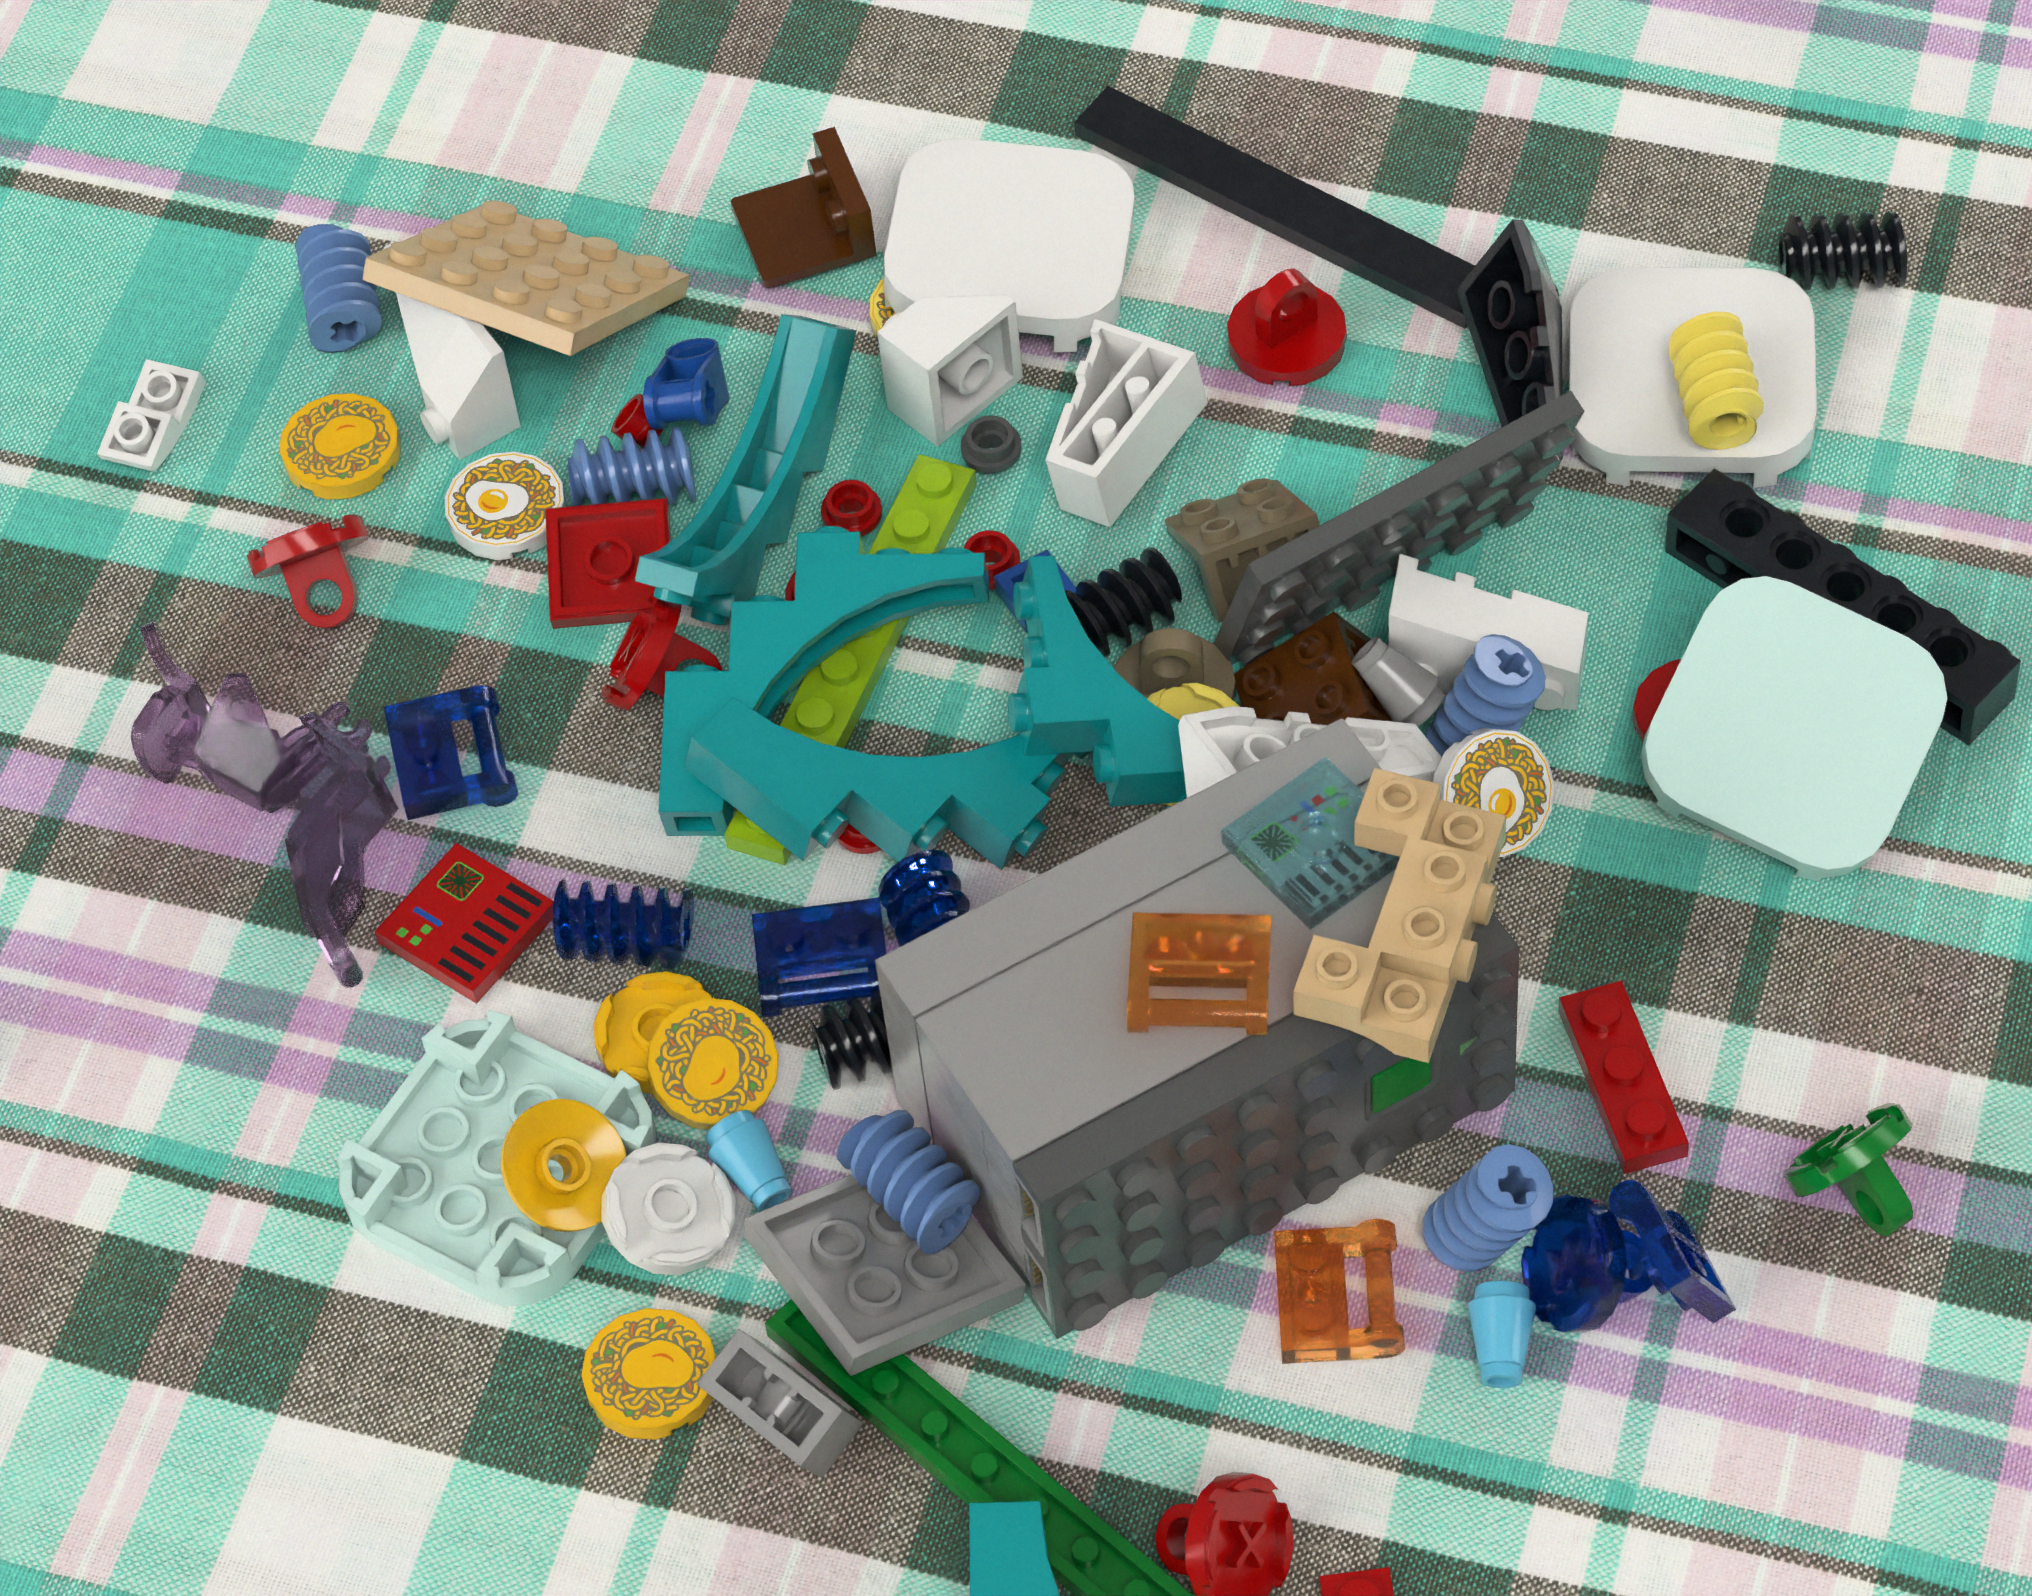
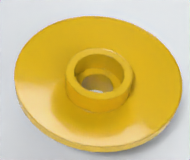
(584, 1147)

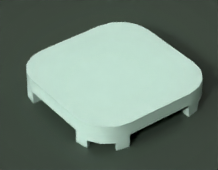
(1794, 726)
(431, 1161)

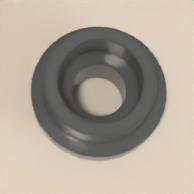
(990, 433)

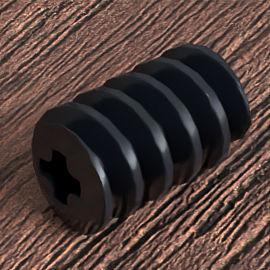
(1843, 249)
(1126, 599)
(852, 1040)

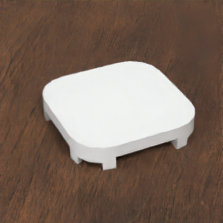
(1017, 224)
(1628, 380)

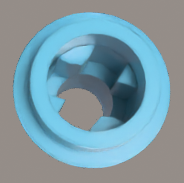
(749, 1159)
(1501, 1331)

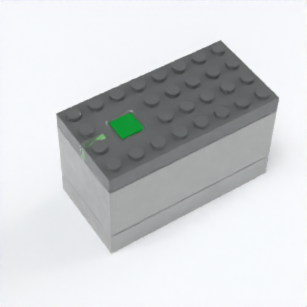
(1158, 1149)

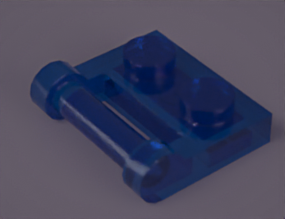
(429, 757)
(814, 943)
(1675, 1252)

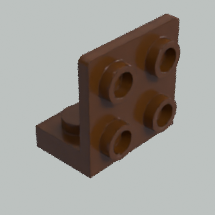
(808, 221)
(1311, 676)

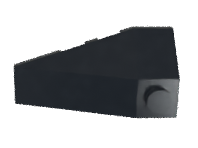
(1515, 323)

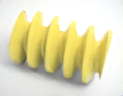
(1716, 380)

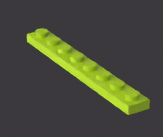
(841, 685)

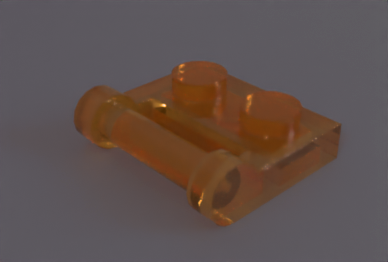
(1199, 953)
(1315, 1297)

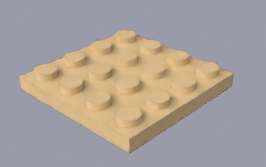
(527, 277)

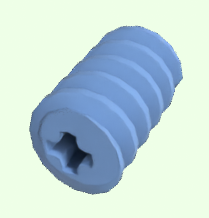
(336, 298)
(631, 469)
(1491, 692)
(910, 1178)
(1488, 1209)

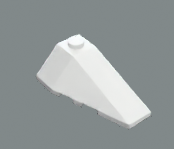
(459, 378)
(1233, 738)

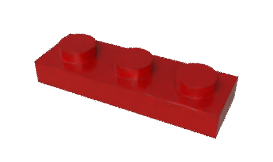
(1623, 1077)

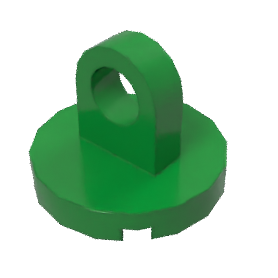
(1857, 1164)

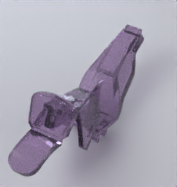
(309, 770)

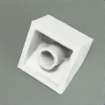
(949, 360)

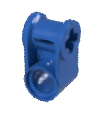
(687, 385)

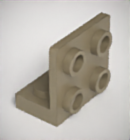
(1237, 531)

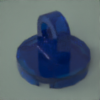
(1581, 1265)

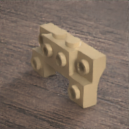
(1426, 925)

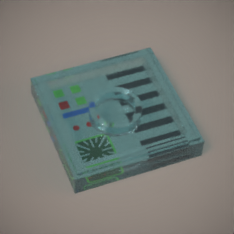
(1305, 845)

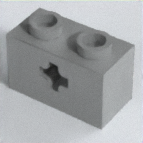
(780, 1403)

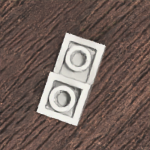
(155, 417)

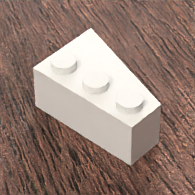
(1122, 420)
(1444, 619)

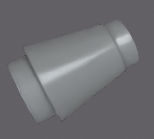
(1398, 683)

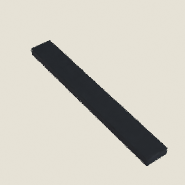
(1276, 202)

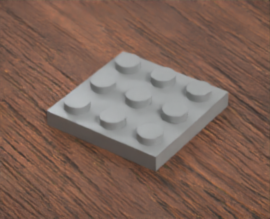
(869, 1282)

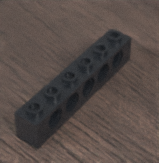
(1737, 535)

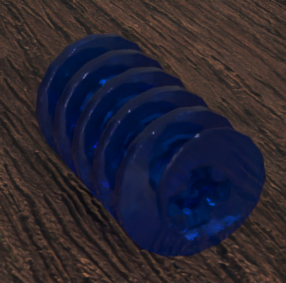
(922, 894)
(622, 926)

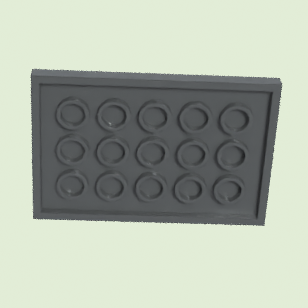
(1415, 518)

